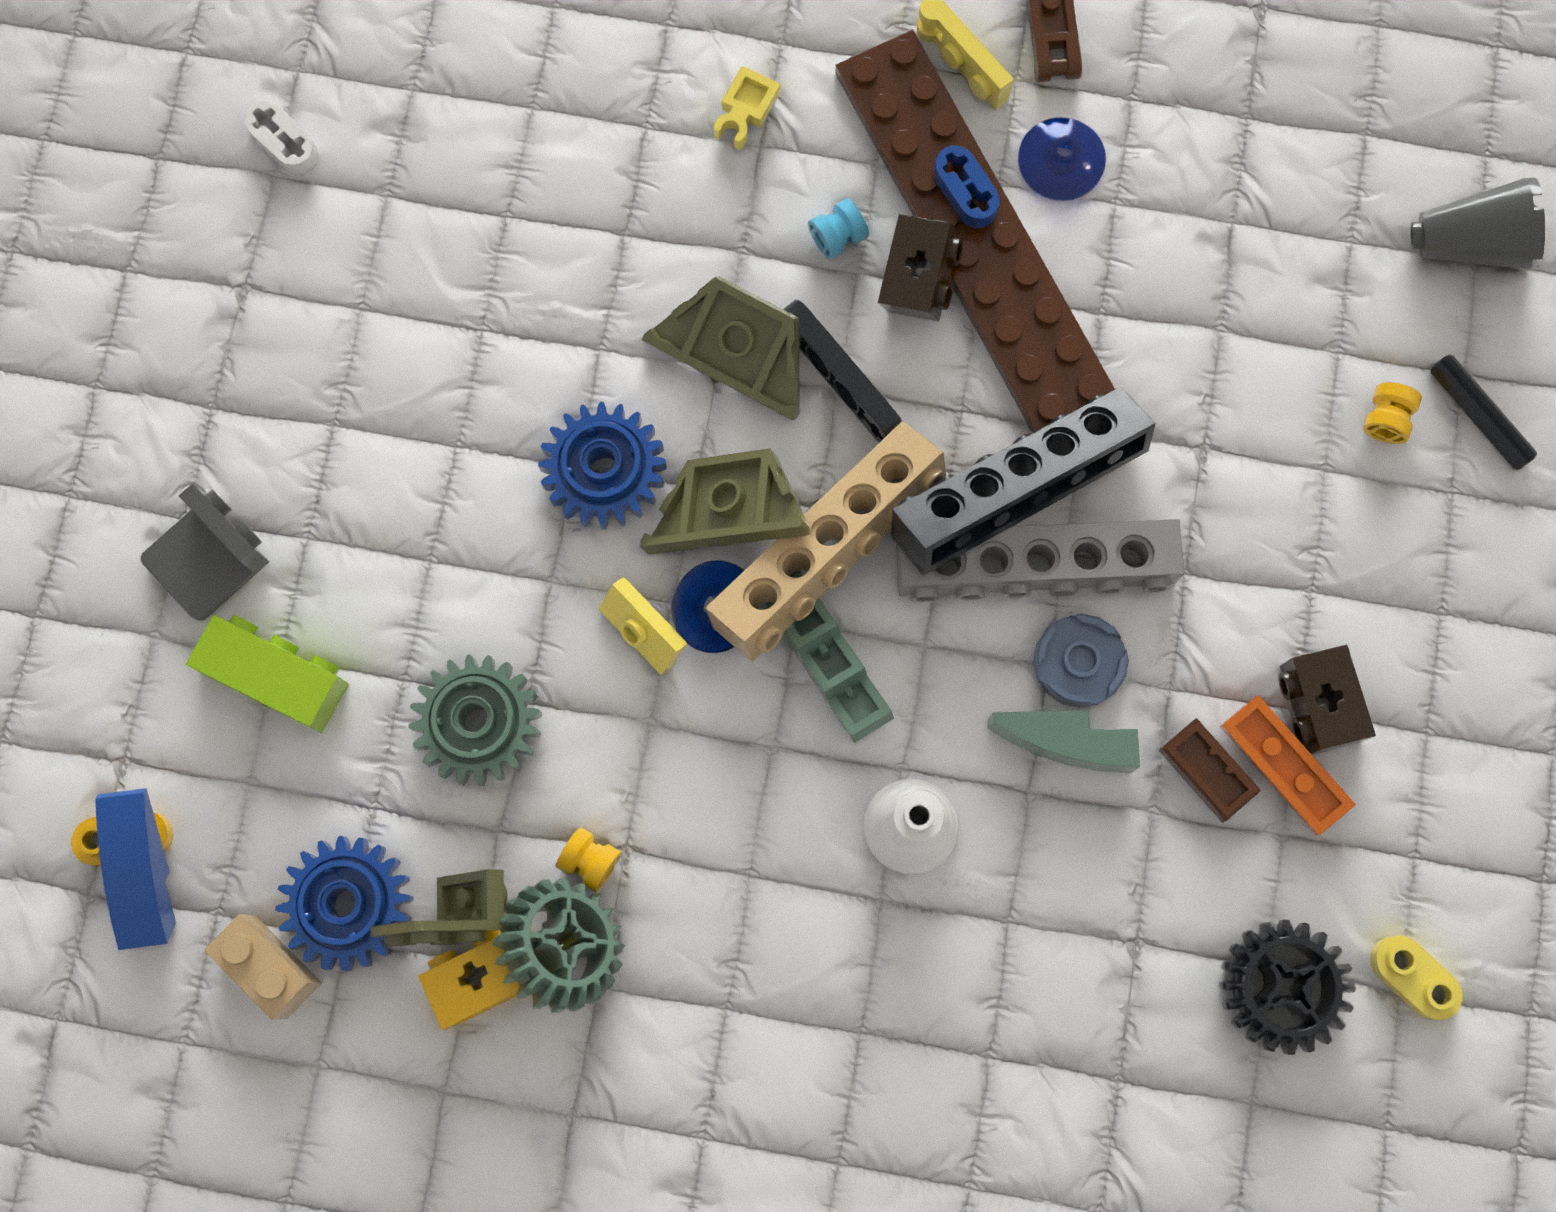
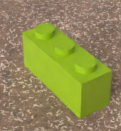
(268, 671)

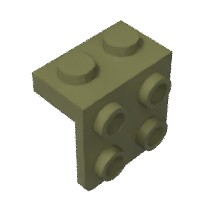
(465, 910)

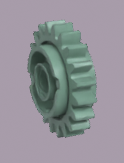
(496, 741)

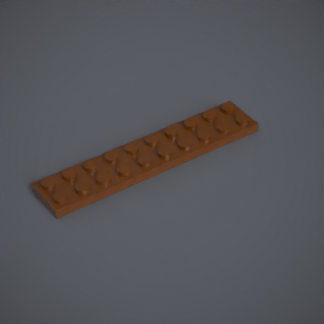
(1000, 270)

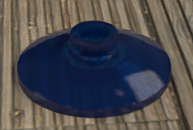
(1059, 175)
(689, 599)

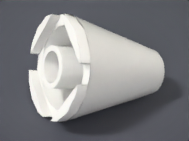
(900, 842)

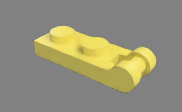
(964, 51)

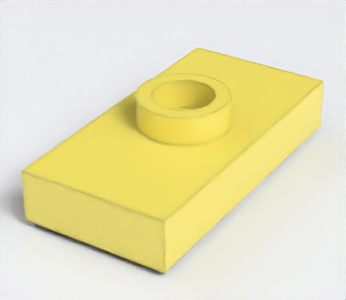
(642, 626)

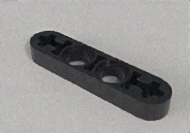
(843, 374)

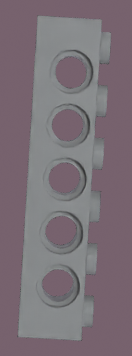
(1153, 540)

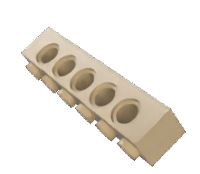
(898, 456)

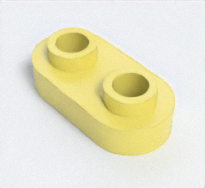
(1417, 979)

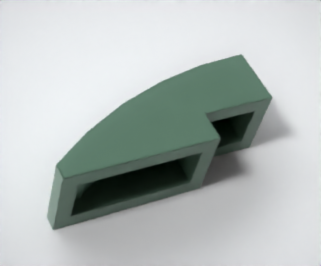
(1068, 739)

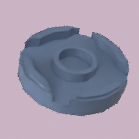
(1080, 660)

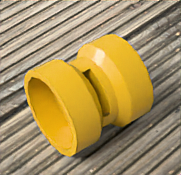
(1392, 412)
(590, 861)

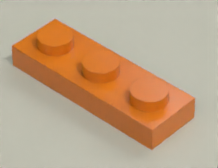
(1287, 765)

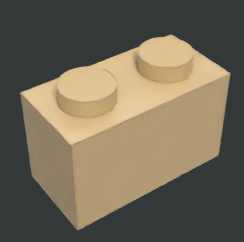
(262, 966)

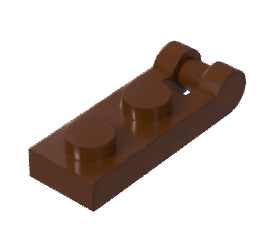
(1052, 28)

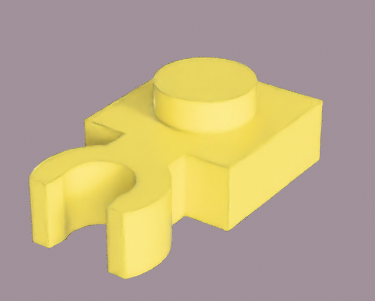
(746, 102)

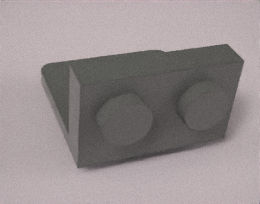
(204, 555)

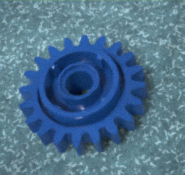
(598, 438)
(315, 895)

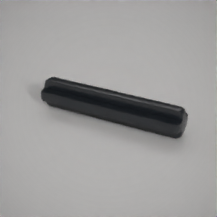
(1483, 412)

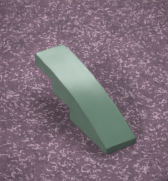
(837, 671)

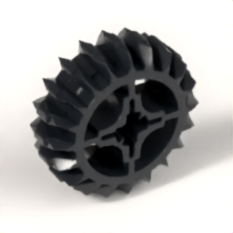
(1300, 1002)

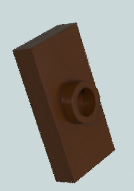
(1209, 770)

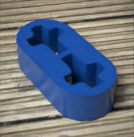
(974, 181)

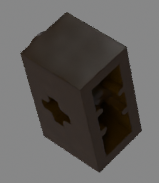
(913, 245)
(1329, 676)

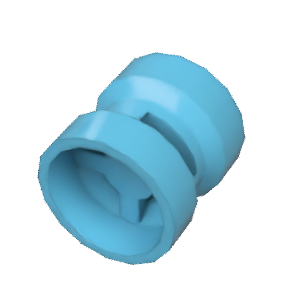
(837, 229)

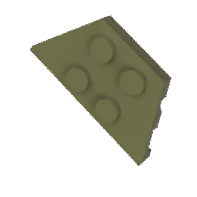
(737, 343)
(727, 503)

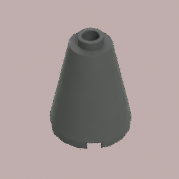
(1486, 228)

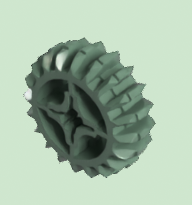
(537, 959)

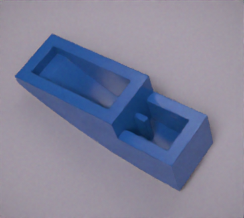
(133, 869)

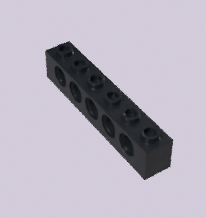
(1021, 479)

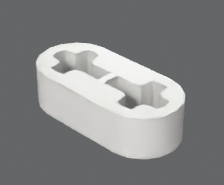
(287, 131)

